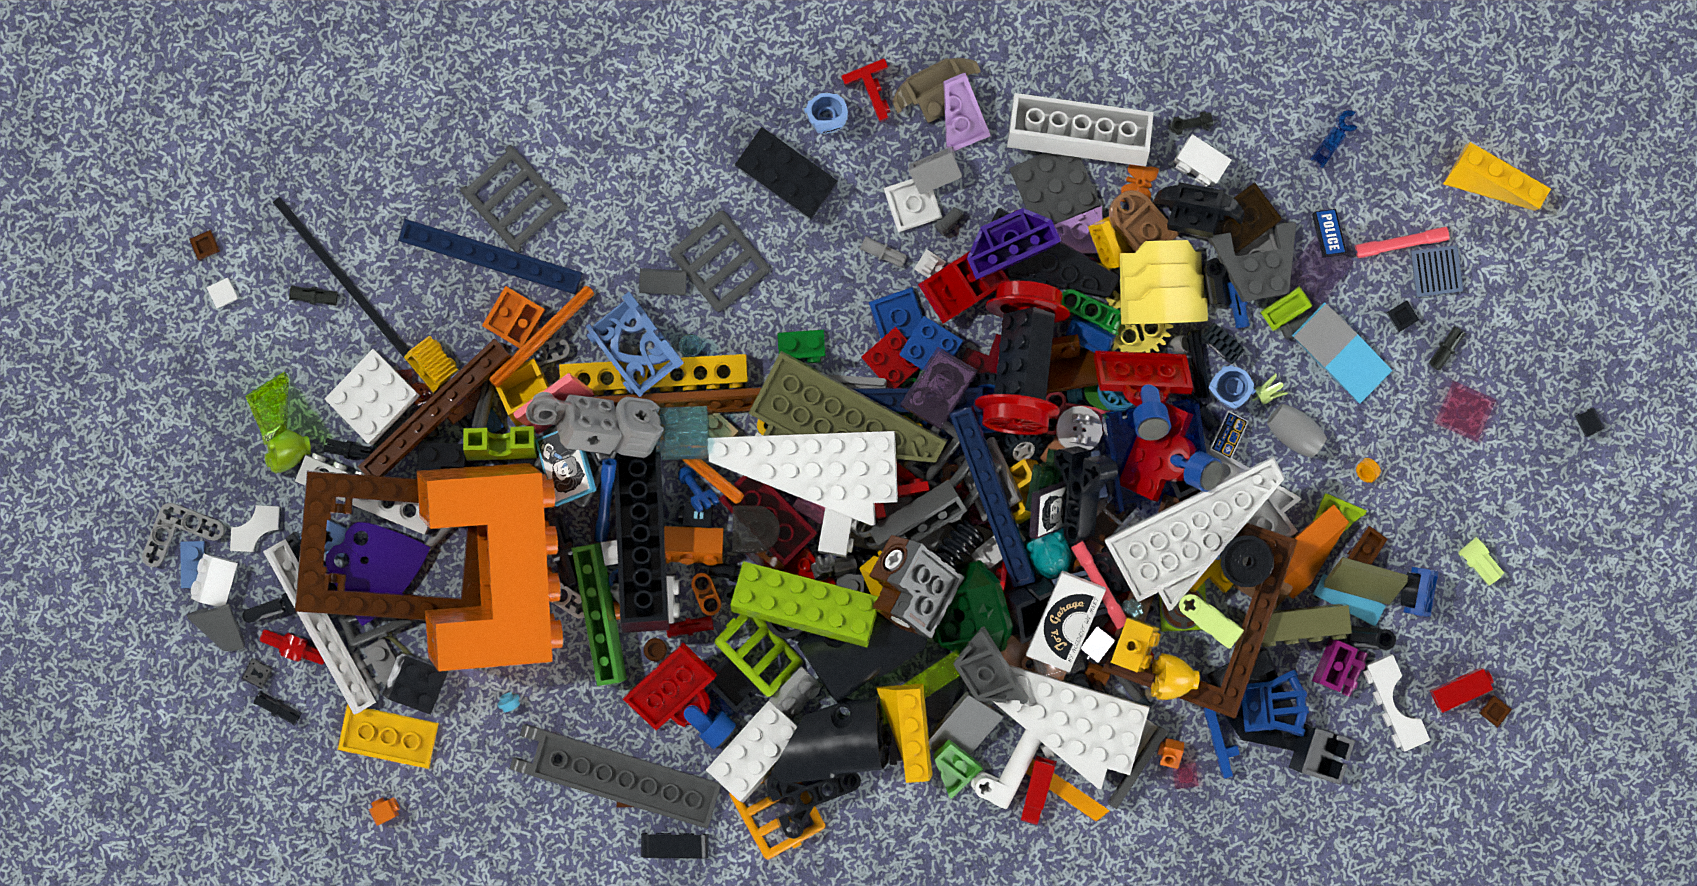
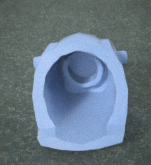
(829, 102)
(1239, 386)

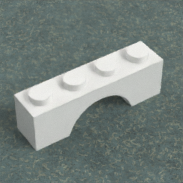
(1384, 675)

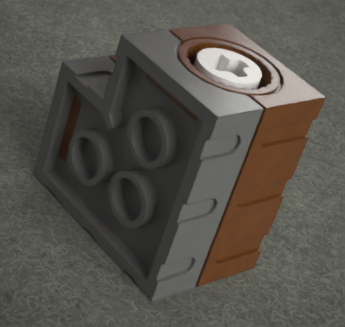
(914, 586)

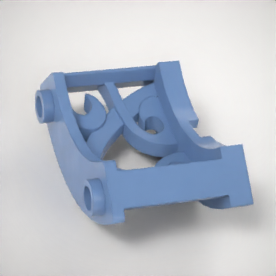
(626, 313)

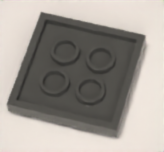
(1055, 186)

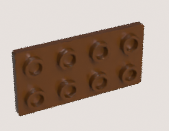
(1070, 365)

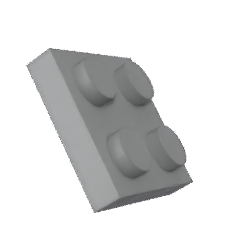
(796, 693)

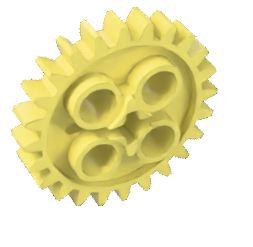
(1150, 341)

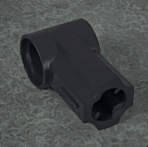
(1216, 284)
(1369, 637)

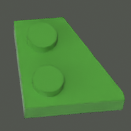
(955, 767)

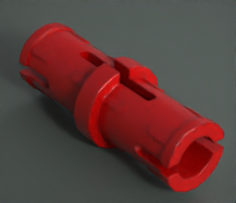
(690, 626)

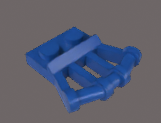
(1259, 710)

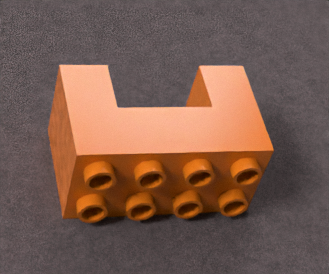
(514, 577)

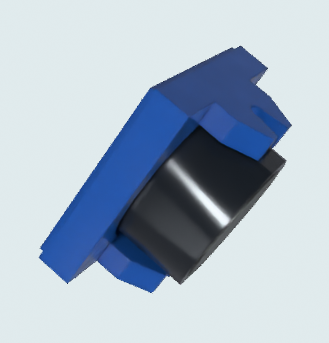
(1419, 591)

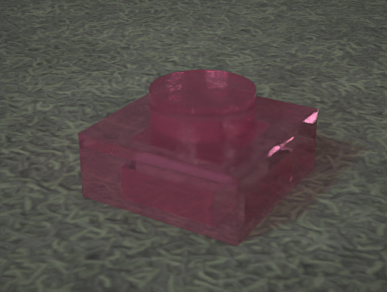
(1185, 776)

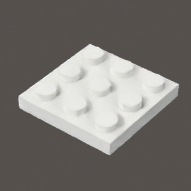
(372, 397)

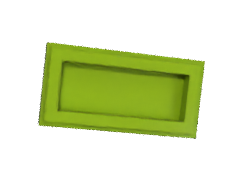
(1286, 308)

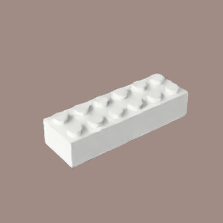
(1080, 129)

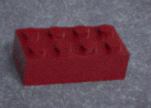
(794, 529)

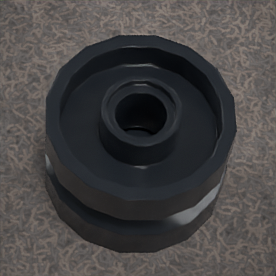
(1261, 557)

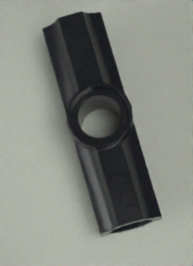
(564, 556)

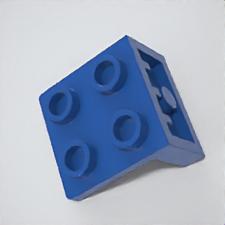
(925, 341)

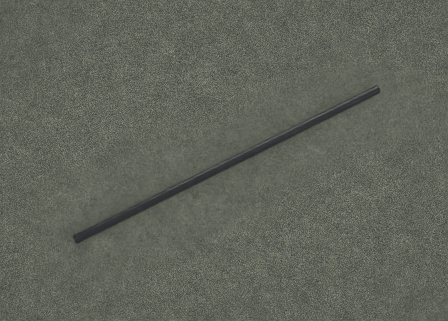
(352, 290)

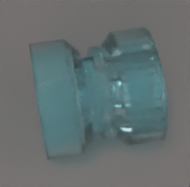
(690, 345)

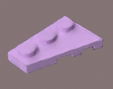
(1076, 233)

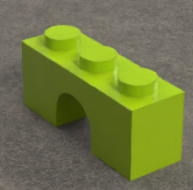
(483, 445)

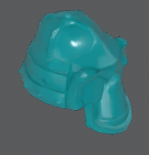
(1050, 554)

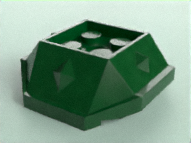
(975, 605)

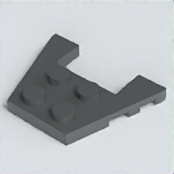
(1260, 273)

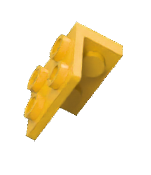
(1108, 242)

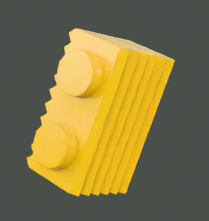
(431, 363)

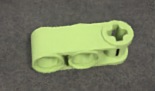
(1211, 620)

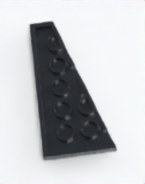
(1064, 268)

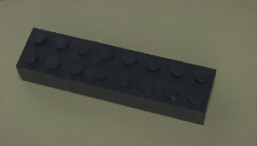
(641, 543)

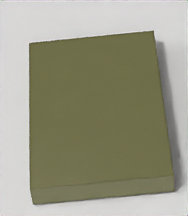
(1365, 581)

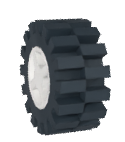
(1222, 343)
(1019, 447)

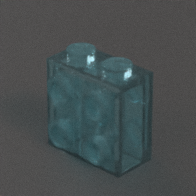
(684, 433)

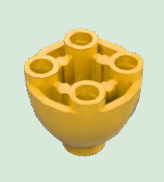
(1172, 677)

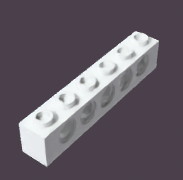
(394, 514)

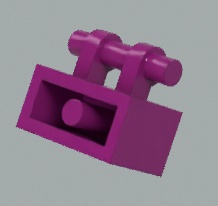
(1335, 667)

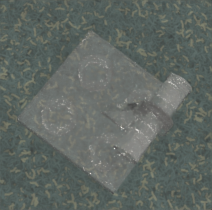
(1135, 517)

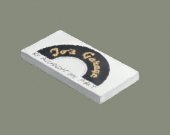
(1065, 621)

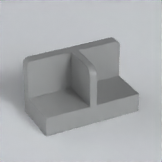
(935, 170)

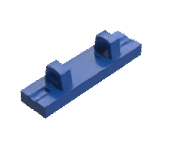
(1222, 752)

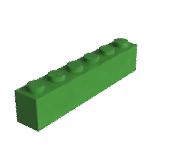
(599, 614)

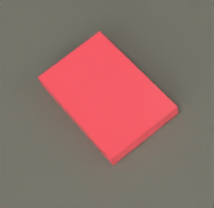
(559, 390)

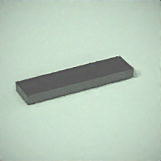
(1138, 766)

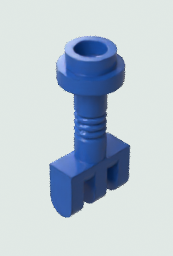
(687, 476)

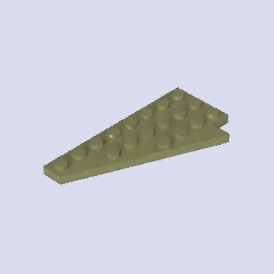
(809, 402)

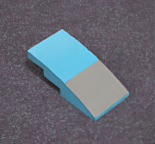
(1342, 353)

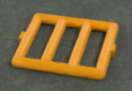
(758, 833)

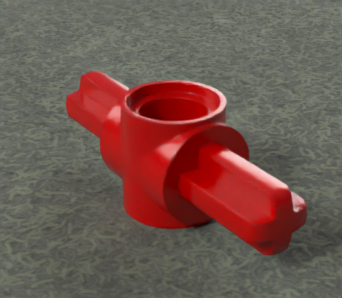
(291, 646)

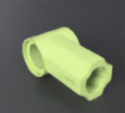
(1479, 558)

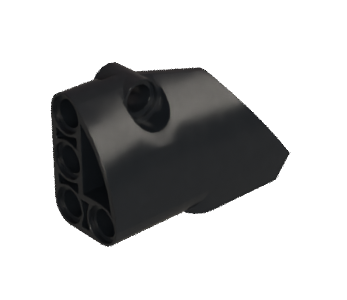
(848, 666)
(1275, 737)

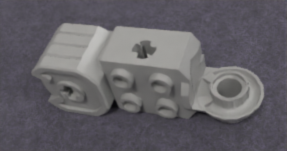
(598, 425)

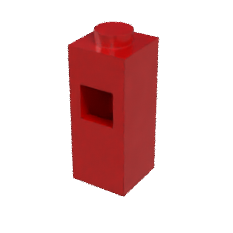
(1462, 689)

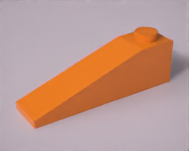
(1313, 548)

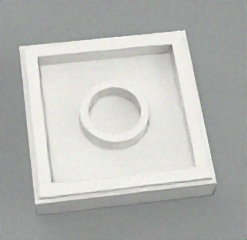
(910, 207)

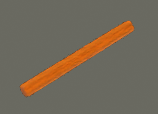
(541, 336)

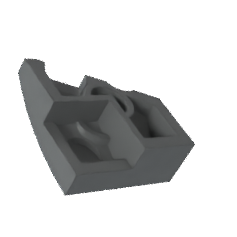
(219, 626)

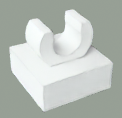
(929, 264)

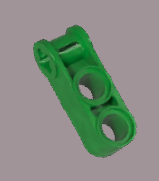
(1107, 318)

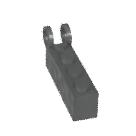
(917, 518)

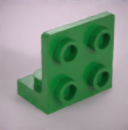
(803, 345)

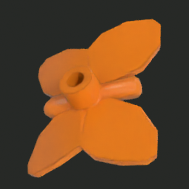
(1141, 179)

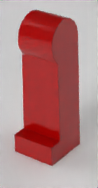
(1038, 789)

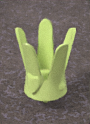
(1268, 393)

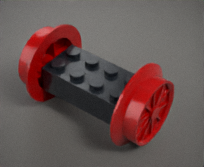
(1024, 358)

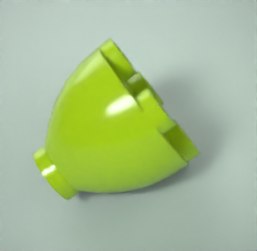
(286, 451)

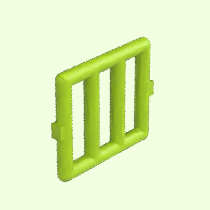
(753, 673)

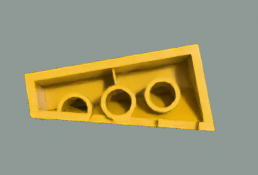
(1493, 178)
(908, 722)

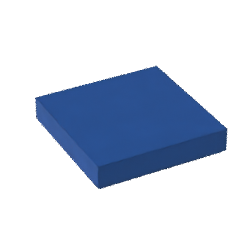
(897, 311)

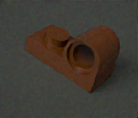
(1367, 546)

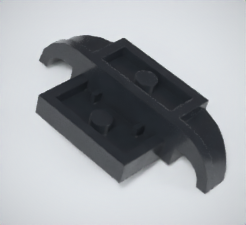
(1197, 208)

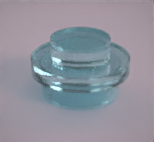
(1133, 608)

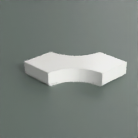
(246, 536)

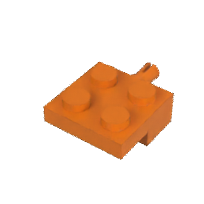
(514, 317)

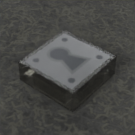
(257, 673)

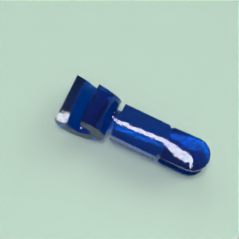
(1334, 138)

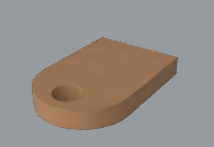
(1140, 222)

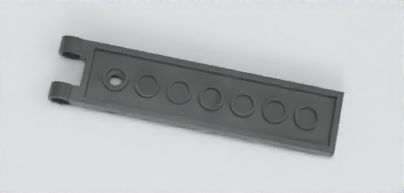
(620, 777)

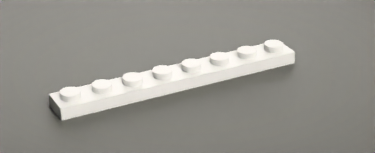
(322, 632)

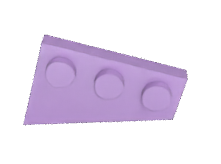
(962, 114)

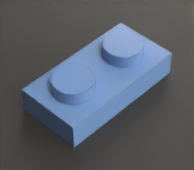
(190, 556)

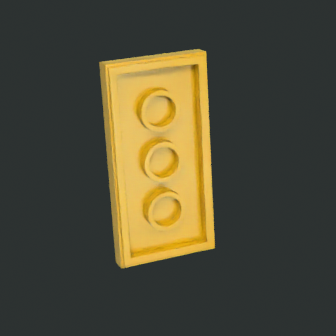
(388, 736)

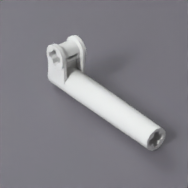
(1002, 790)

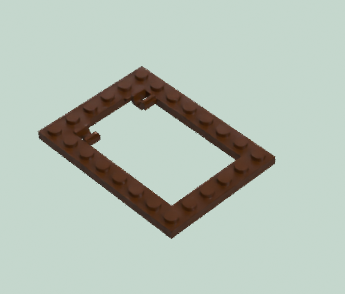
(312, 579)
(1230, 695)

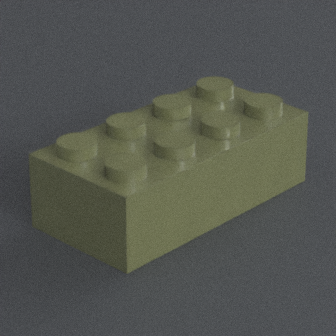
(1308, 623)

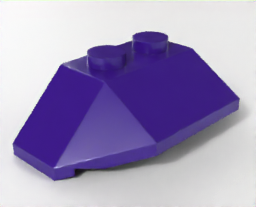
(1011, 241)

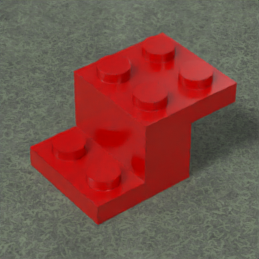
(957, 289)

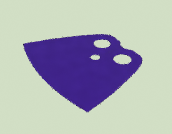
(391, 564)

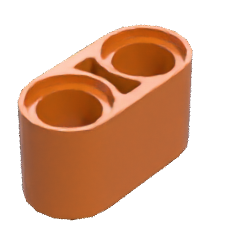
(709, 592)

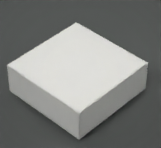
(222, 293)

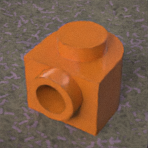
(1171, 752)
(384, 810)

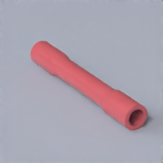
(1427, 237)
(1086, 561)

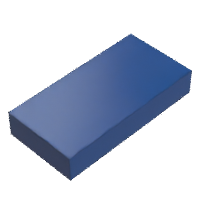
(1090, 335)

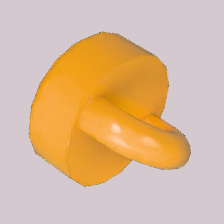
(1368, 470)

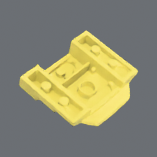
(1162, 284)

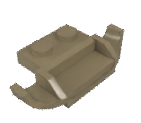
(927, 86)

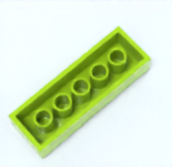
(804, 604)

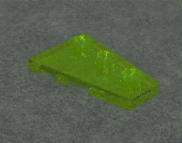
(270, 406)

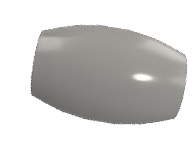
(1296, 430)

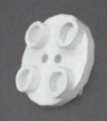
(1081, 418)

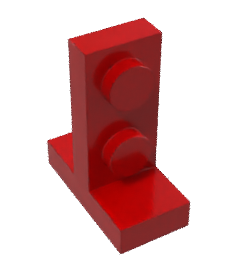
(872, 85)
(915, 487)

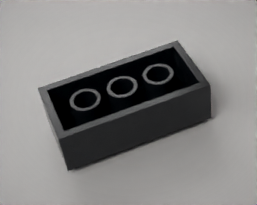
(786, 173)

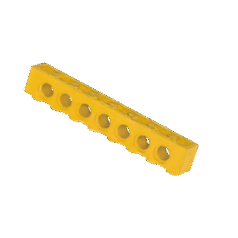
(736, 363)

